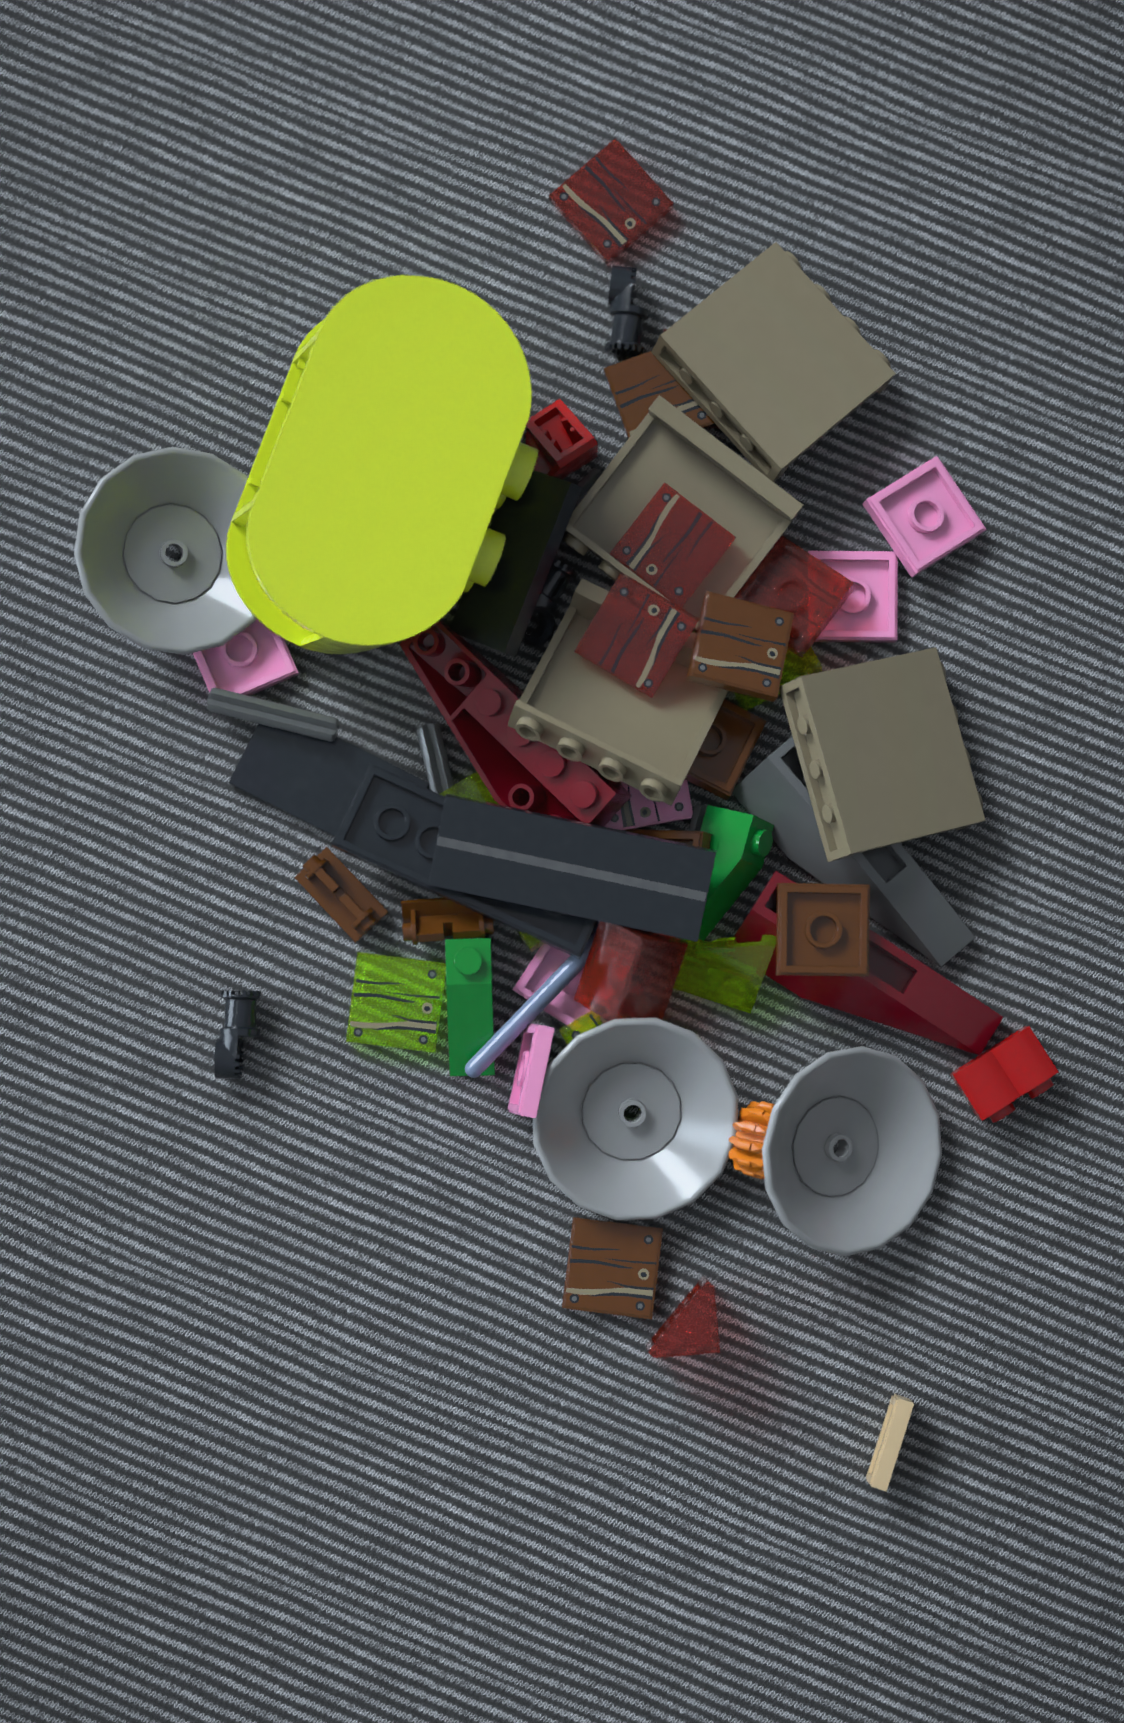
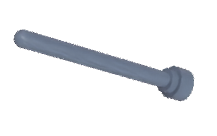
(528, 1011)

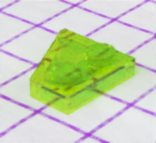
(725, 970)

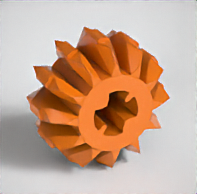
(749, 1138)

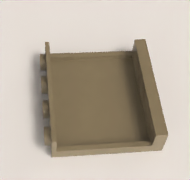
(772, 361)
(702, 470)
(609, 722)
(881, 753)

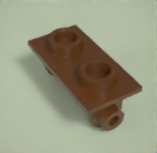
(340, 894)
(438, 917)

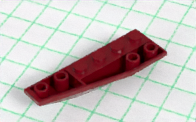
(477, 708)
(895, 994)

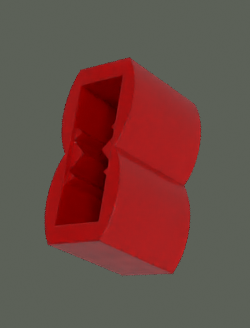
(1004, 1074)

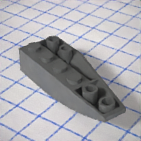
(899, 889)

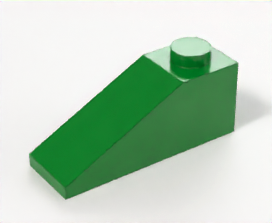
(741, 848)
(469, 1000)

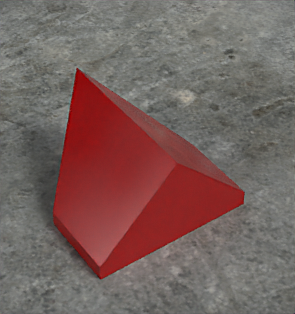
(560, 440)

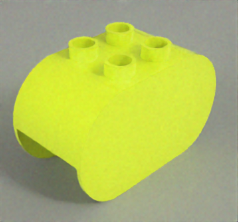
(383, 468)

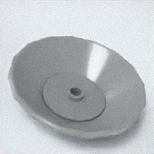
(122, 543)
(883, 1155)
(642, 1162)

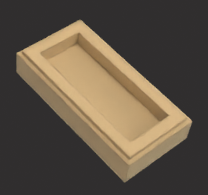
(889, 1442)

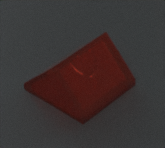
(630, 972)
(690, 1327)

